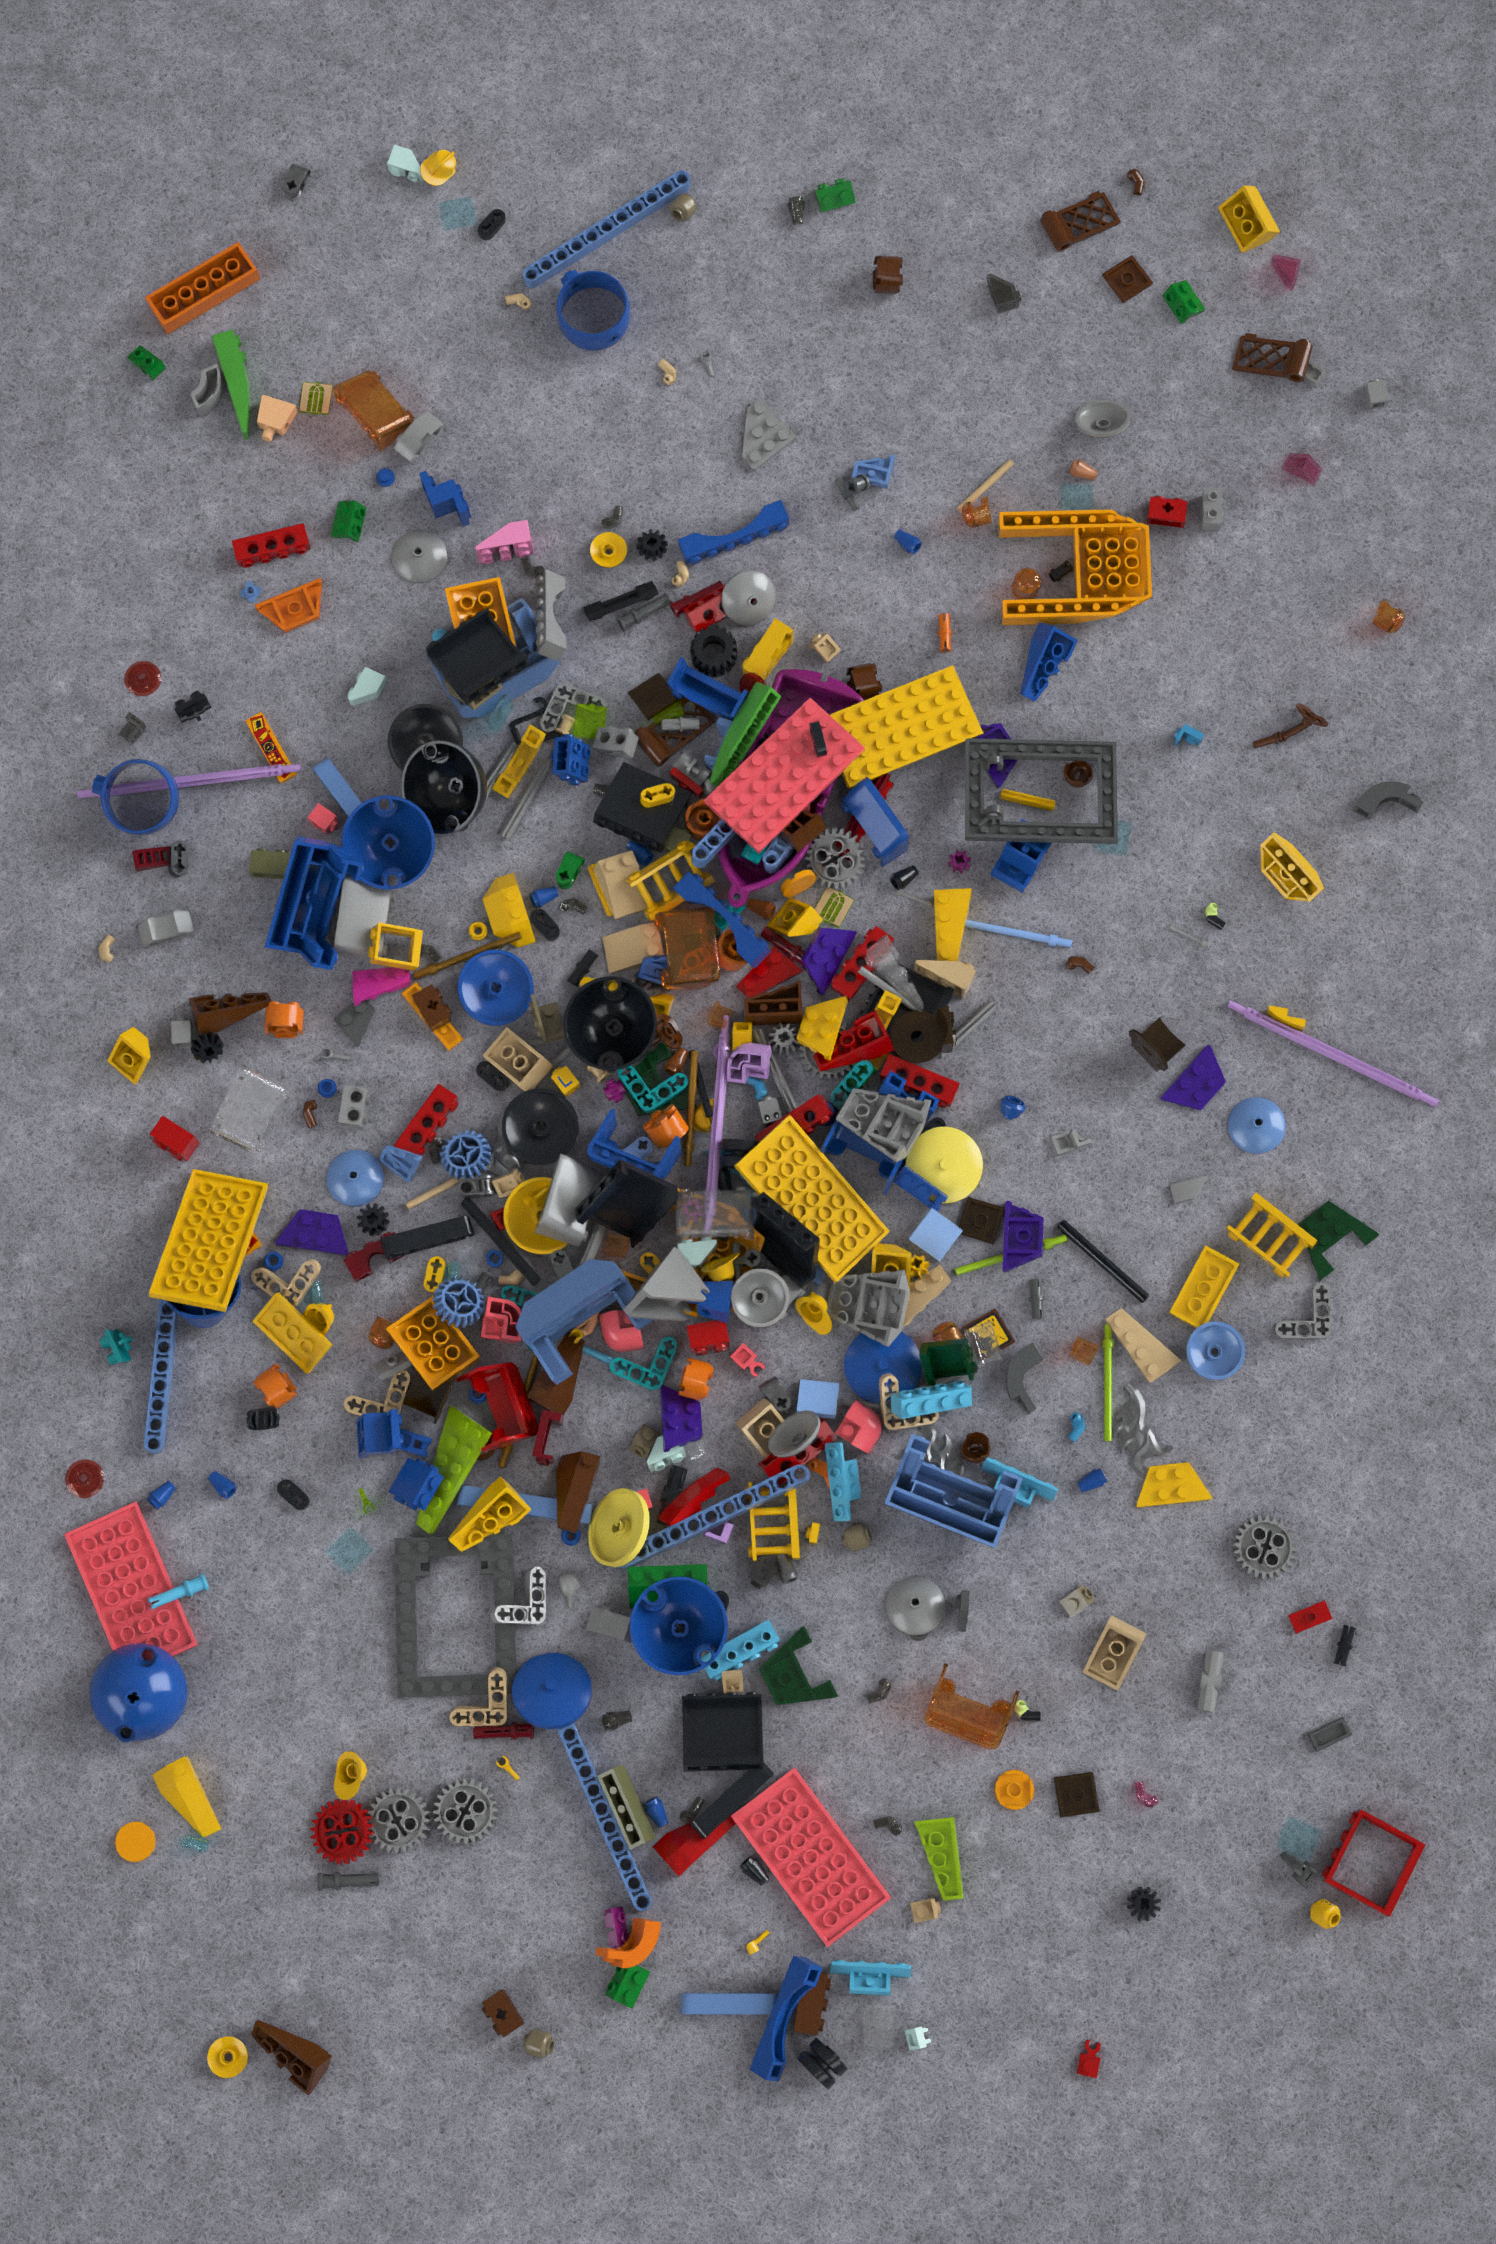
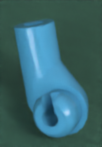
(759, 1086)
(1078, 1426)

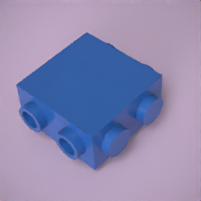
(571, 759)
(416, 1484)

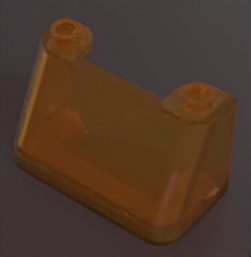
(373, 408)
(689, 948)

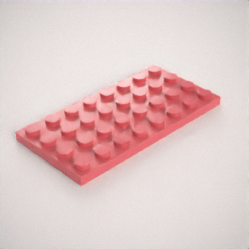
(783, 776)
(120, 1574)
(811, 1857)

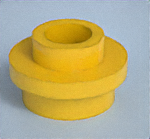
(473, 927)

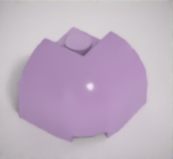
(747, 1061)

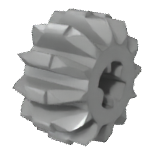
(779, 1033)

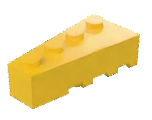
(950, 921)

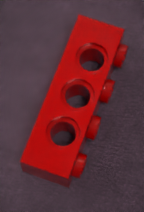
(262, 541)
(695, 611)
(849, 989)
(931, 1079)
(439, 1095)
(816, 1104)
(771, 1463)

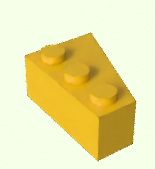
(769, 649)

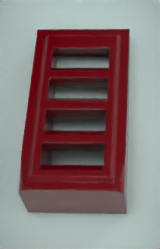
(150, 851)

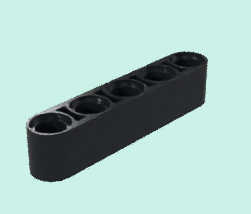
(427, 1237)
(730, 1801)

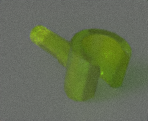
(366, 1502)

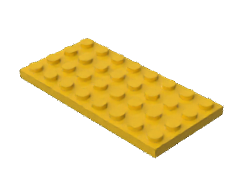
(908, 724)
(815, 1193)
(208, 1240)

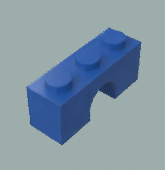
(894, 1085)

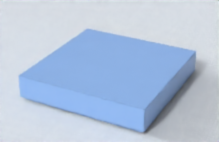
(935, 1234)
(818, 1397)

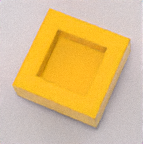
(812, 1533)

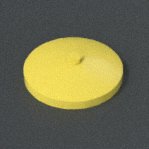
(947, 1161)
(618, 1527)

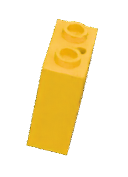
(414, 946)

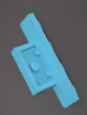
(842, 1481)
(1029, 1484)
(870, 1977)

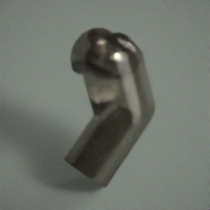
(611, 522)
(431, 951)
(435, 1148)
(881, 1693)
(694, 1810)
(889, 1823)

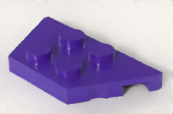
(997, 731)
(826, 955)
(1197, 1083)
(314, 1232)
(1021, 1237)
(679, 1419)

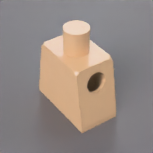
(274, 416)

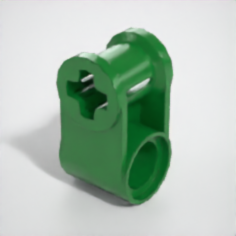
(569, 867)

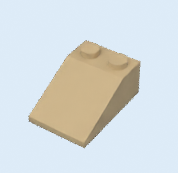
(611, 875)
(628, 947)
(948, 973)
(517, 1060)
(759, 1425)
(1114, 1652)

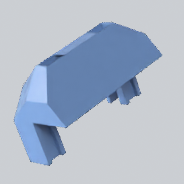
(529, 677)
(568, 1305)
(929, 1495)

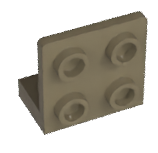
(547, 1021)

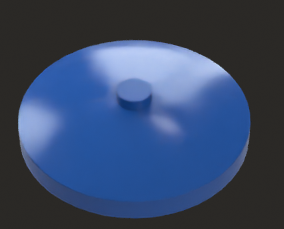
(495, 987)
(869, 1360)
(551, 1691)

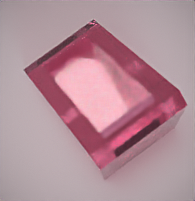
(1287, 269)
(1303, 467)

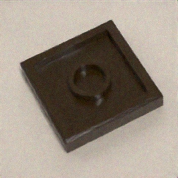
(653, 696)
(981, 1220)
(1076, 1794)

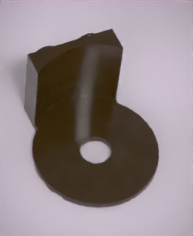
(936, 1030)
(1156, 1044)
(426, 1401)

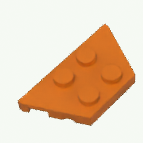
(293, 607)

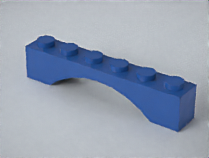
(699, 546)
(748, 945)
(770, 2055)

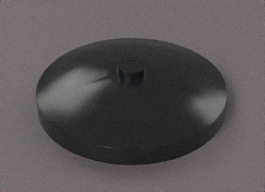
(419, 726)
(540, 1126)

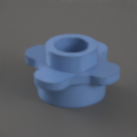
(251, 597)

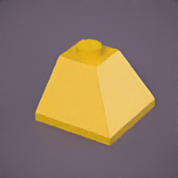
(795, 919)
(130, 1054)
(891, 1258)

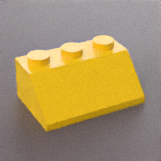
(1248, 218)

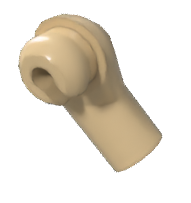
(519, 299)
(670, 372)
(680, 579)
(104, 951)
(513, 1279)

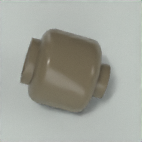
(683, 207)
(857, 1537)
(538, 2043)

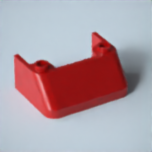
(507, 1402)

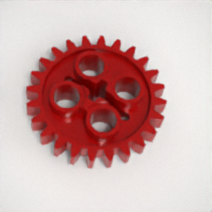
(345, 1849)

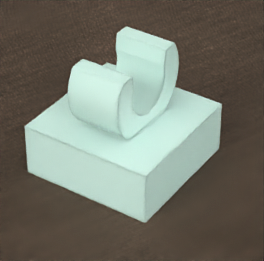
(915, 2038)

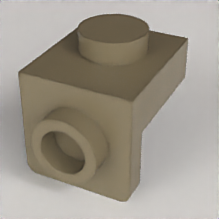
(644, 1441)
(1077, 1600)

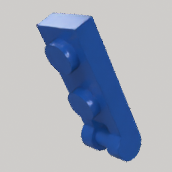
(920, 1188)
(409, 1440)

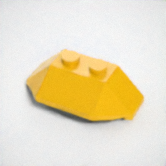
(1289, 870)
(507, 910)

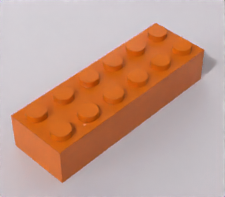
(202, 288)

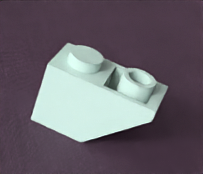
(402, 161)
(368, 686)
(697, 1252)
(659, 1459)

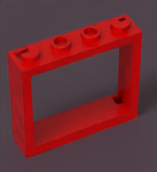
(1403, 1876)

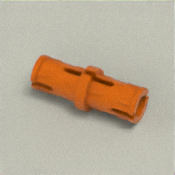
(945, 632)

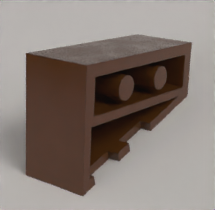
(803, 830)
(775, 1006)

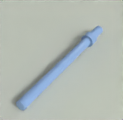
(1053, 940)

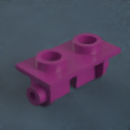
(616, 1918)

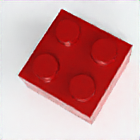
(174, 1138)
(708, 1337)

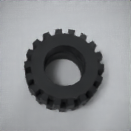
(713, 665)

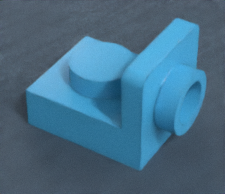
(1190, 734)

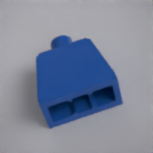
(717, 1302)

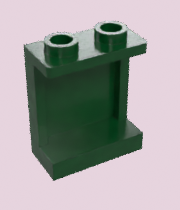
(947, 1360)

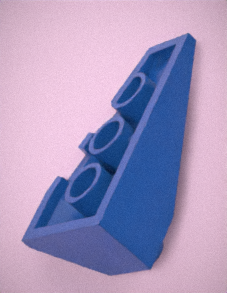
(1046, 652)

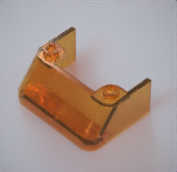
(967, 1717)

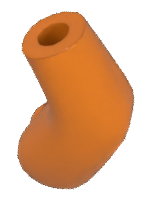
(821, 1468)

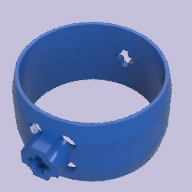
(575, 282)
(102, 786)

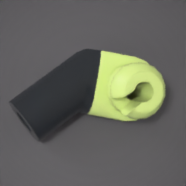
(1212, 916)
(1024, 1713)

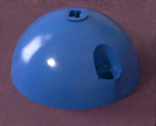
(371, 826)
(683, 1603)
(158, 1685)

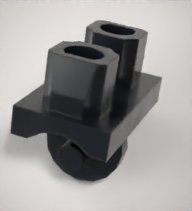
(192, 708)

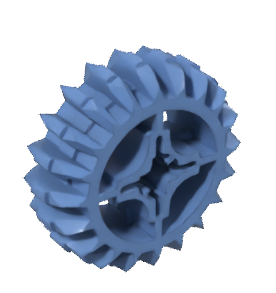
(451, 1156)
(444, 1297)

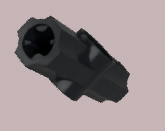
(673, 1488)

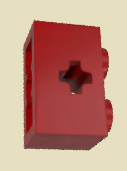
(1157, 511)

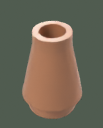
(1082, 470)

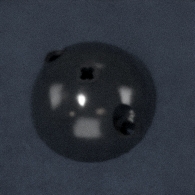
(445, 789)
(593, 1014)

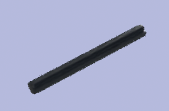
(502, 1243)
(1103, 1261)

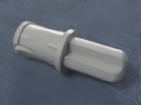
(680, 724)

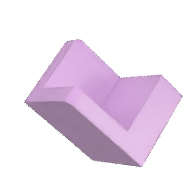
(720, 1533)

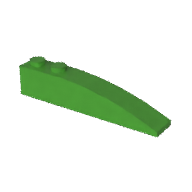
(235, 374)
(744, 730)

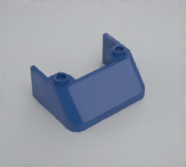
(705, 691)
(877, 821)
(842, 1138)
(607, 1153)

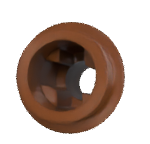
(762, 908)
(676, 1062)

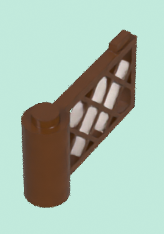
(1061, 234)
(1295, 364)
(658, 748)

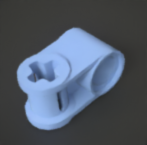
(777, 851)
(633, 1149)

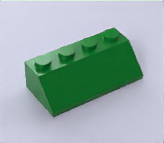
(644, 1576)

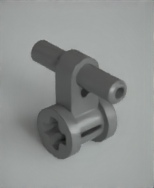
(852, 487)
(747, 1260)
(1303, 1871)

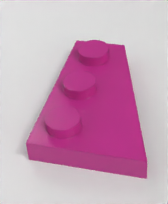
(373, 982)

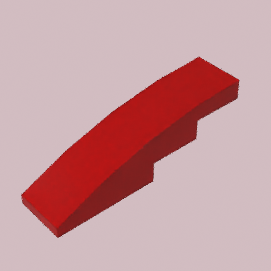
(690, 1499)

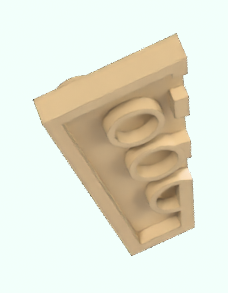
(925, 1290)
(1144, 1349)

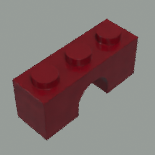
(359, 1261)

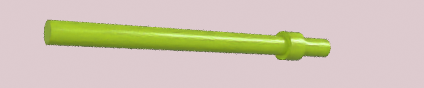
(1048, 1243)
(1107, 1344)

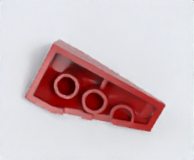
(864, 1040)
(684, 1846)

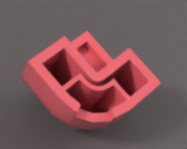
(500, 1320)
(620, 1332)
(861, 1427)

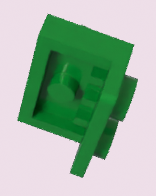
(834, 195)
(1183, 301)
(348, 520)
(627, 1985)

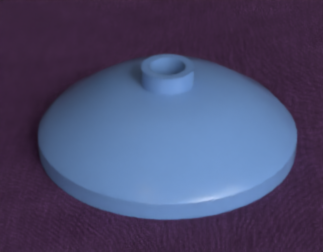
(1250, 1136)
(360, 1189)
(1223, 1339)

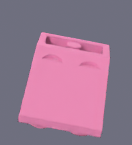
(512, 533)

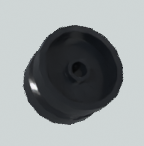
(738, 1148)
(822, 2063)

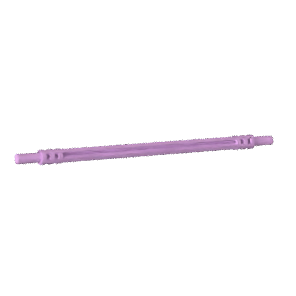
(196, 780)
(1333, 1053)
(718, 1107)

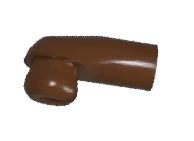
(1136, 176)
(1075, 961)
(307, 1113)

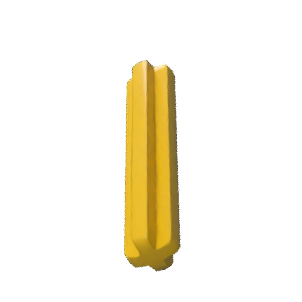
(1026, 799)
(600, 893)

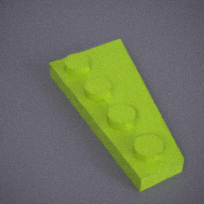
(941, 1847)

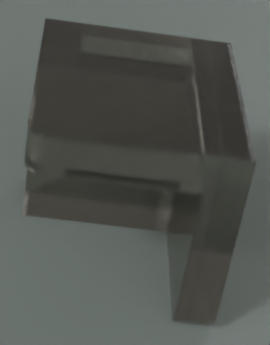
(133, 729)

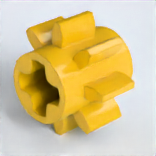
(918, 1272)

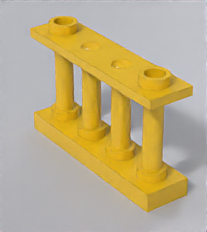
(670, 899)
(1289, 1228)
(790, 1529)

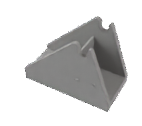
(667, 1290)

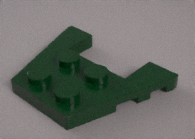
(651, 1078)
(1329, 1226)
(786, 1678)

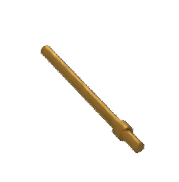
(433, 968)
(689, 1146)
(506, 1451)

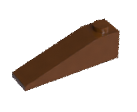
(218, 1014)
(553, 1396)
(574, 1483)
(301, 2057)

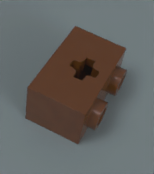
(434, 1018)
(502, 2001)

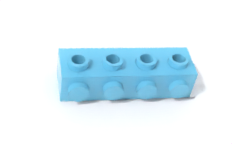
(931, 1399)
(741, 1649)

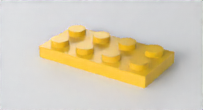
(1204, 1288)
(292, 1333)

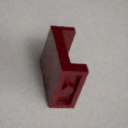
(546, 1420)

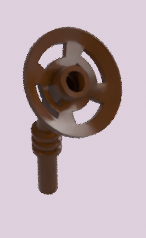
(1308, 719)
(666, 1032)

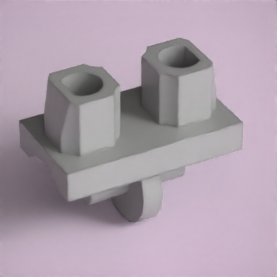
(692, 769)

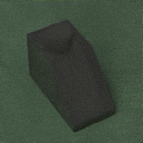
(1003, 294)

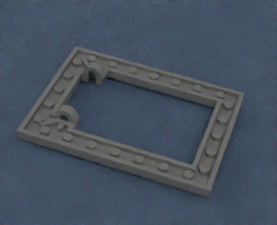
(983, 827)
(497, 1559)

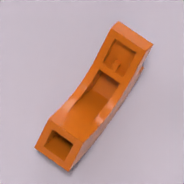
(637, 1947)

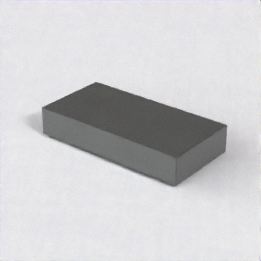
(1329, 1734)

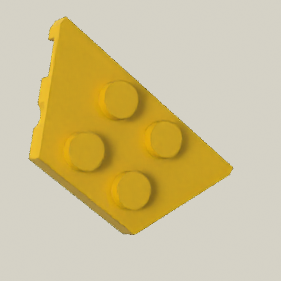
(822, 1025)
(1172, 1485)

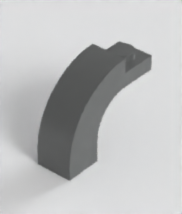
(1384, 793)
(1019, 1366)

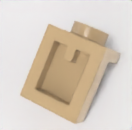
(824, 646)
(507, 1183)
(732, 1681)
(925, 1910)

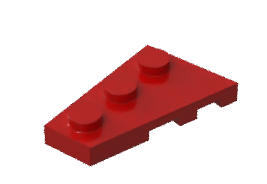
(769, 973)

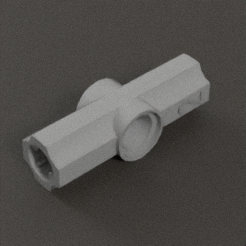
(1210, 1681)

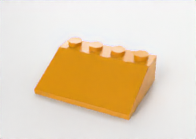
(477, 596)
(432, 1345)

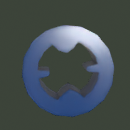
(491, 1263)

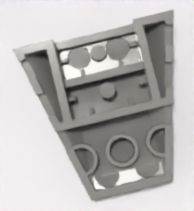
(885, 1120)
(871, 1303)

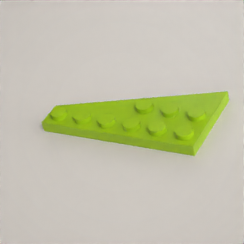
(454, 1458)

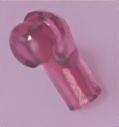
(1143, 1797)

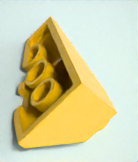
(494, 1510)
(185, 1793)

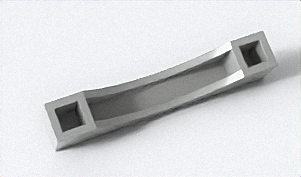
(550, 638)

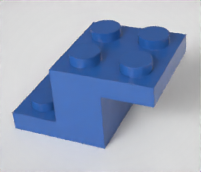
(445, 498)
(1019, 863)
(379, 1433)

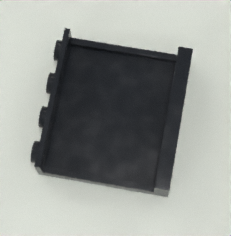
(476, 656)
(626, 816)
(930, 992)
(628, 1201)
(787, 1241)
(722, 1732)

